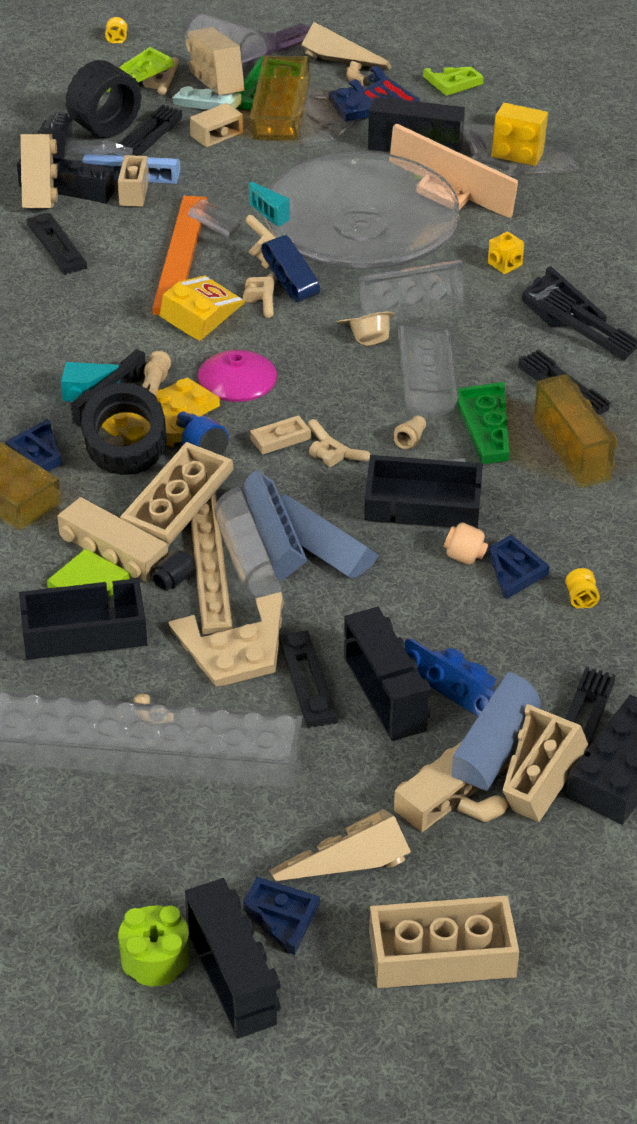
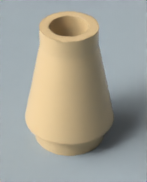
(409, 433)

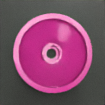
(237, 375)

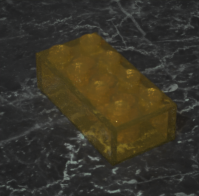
(280, 98)
(574, 430)
(25, 489)

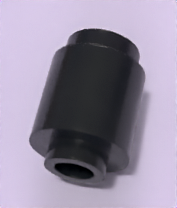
(173, 570)

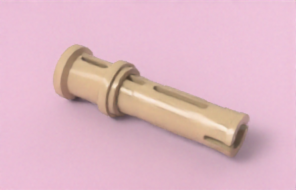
(156, 370)

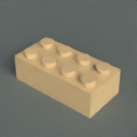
(215, 60)
(443, 941)

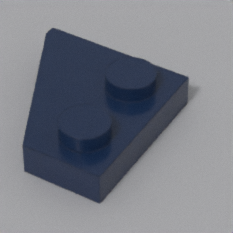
(350, 103)
(38, 446)
(515, 565)
(281, 911)

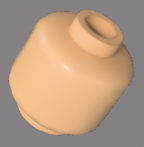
(465, 543)

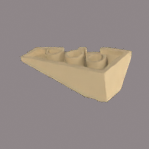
(368, 845)

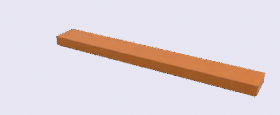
(180, 250)

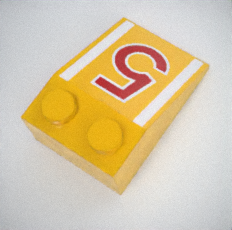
(198, 306)

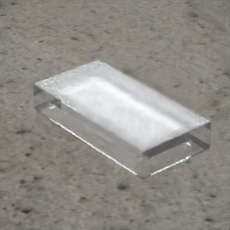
(214, 218)

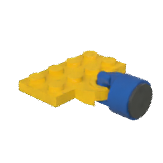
(184, 419)

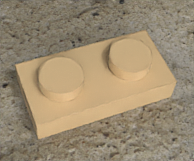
(280, 434)

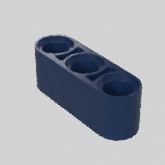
(290, 268)

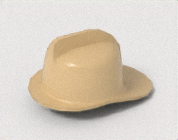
(370, 328)

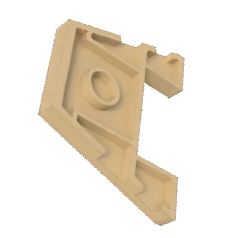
(238, 652)

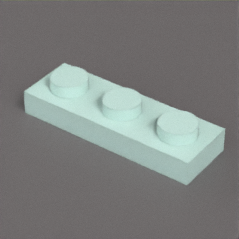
(204, 98)

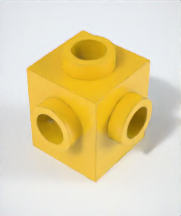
(506, 252)

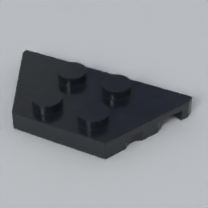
(543, 286)

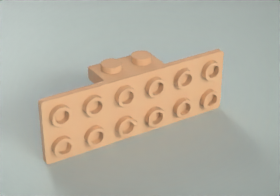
(466, 176)

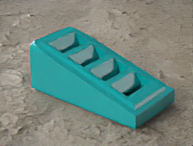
(274, 206)

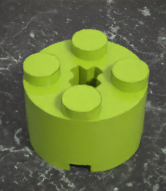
(154, 944)

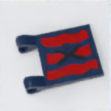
(382, 87)

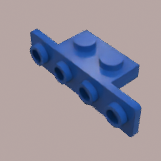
(453, 675)

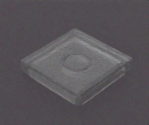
(99, 147)

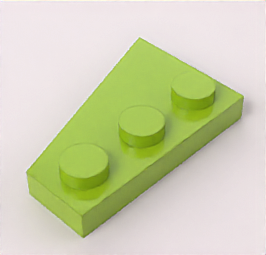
(147, 64)

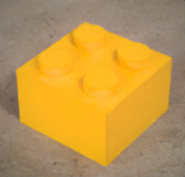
(519, 134)

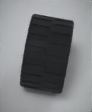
(87, 89)
(124, 399)

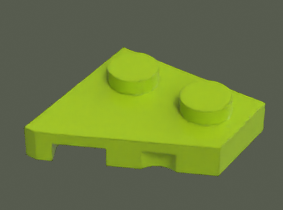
(454, 79)

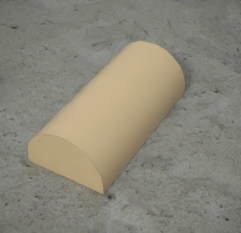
(178, 492)

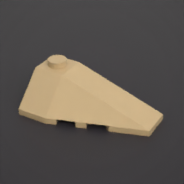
(330, 46)

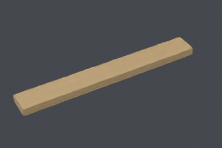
(210, 570)

